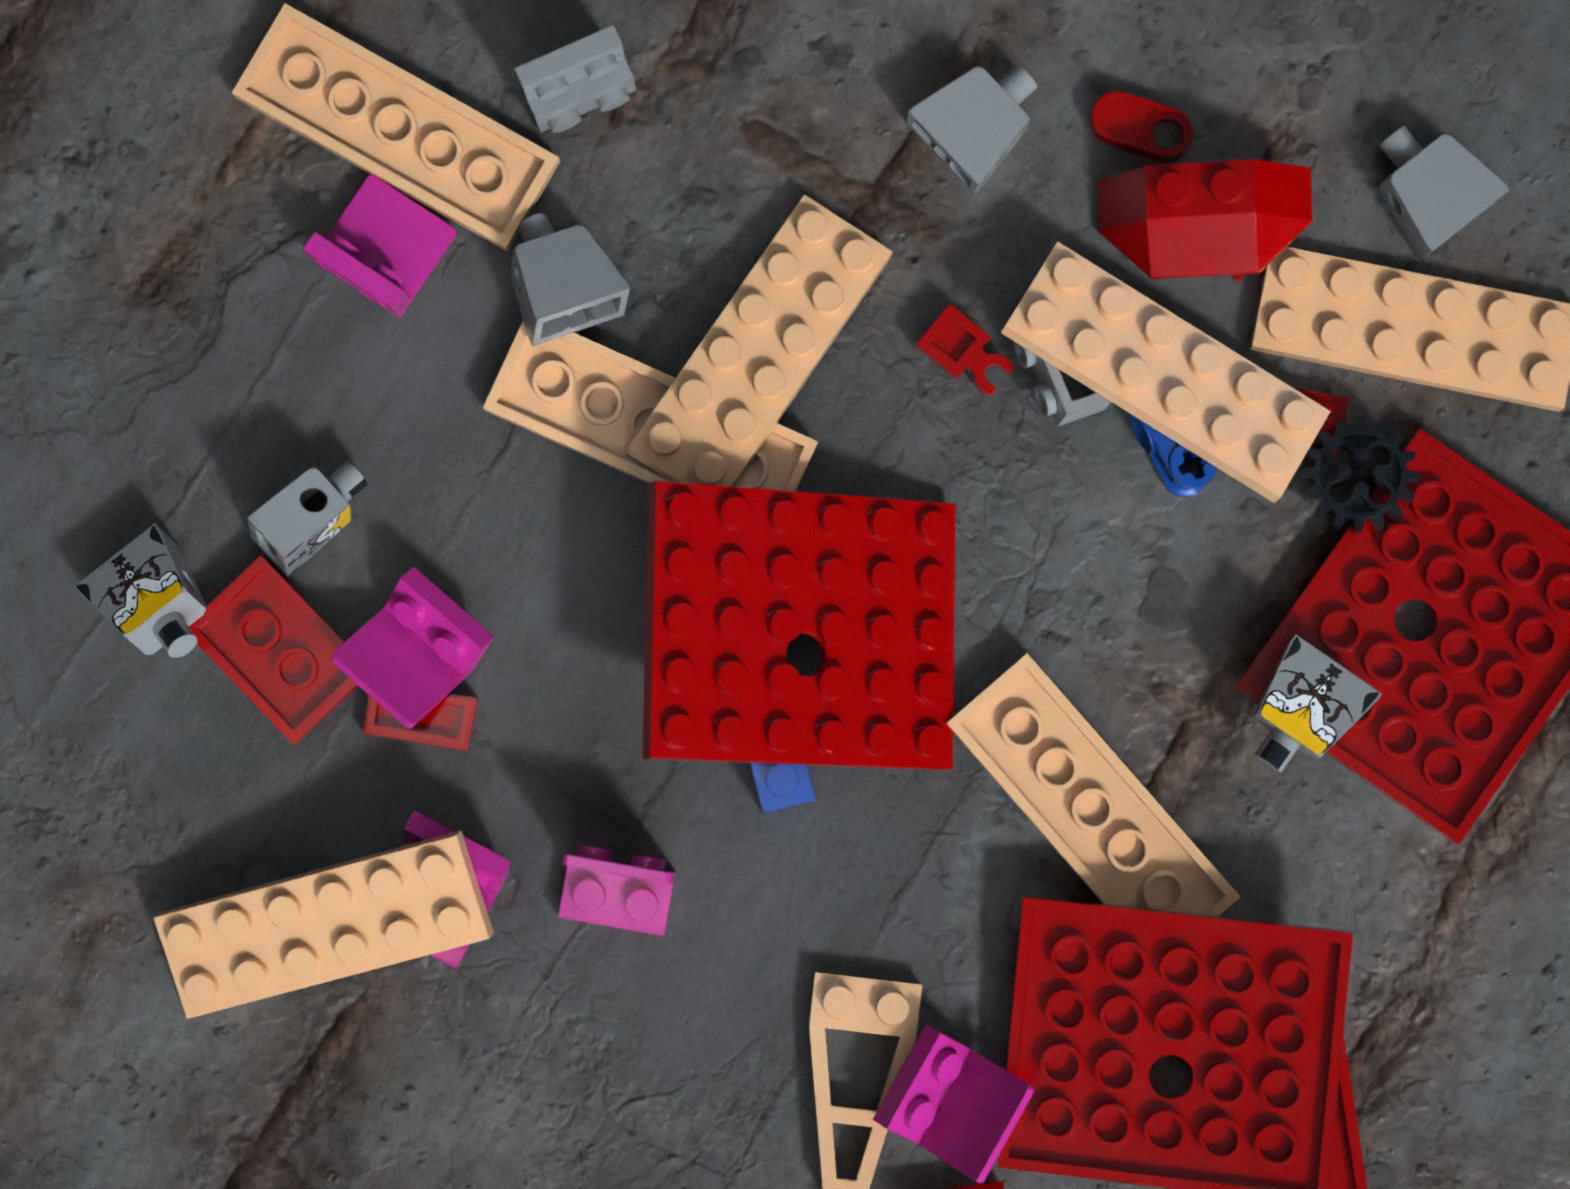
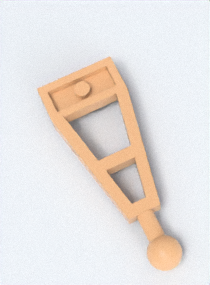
(862, 1007)

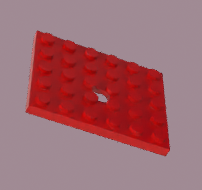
(754, 569)
(1488, 674)
(1233, 997)

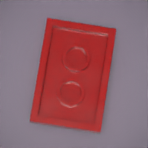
(275, 649)

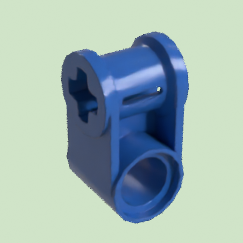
(1168, 457)

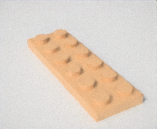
(396, 127)
(1414, 328)
(760, 349)
(1166, 372)
(600, 401)
(1085, 797)
(324, 925)

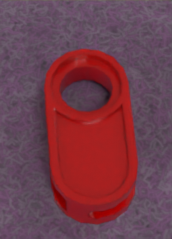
(1129, 121)

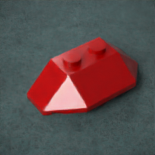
(1205, 216)

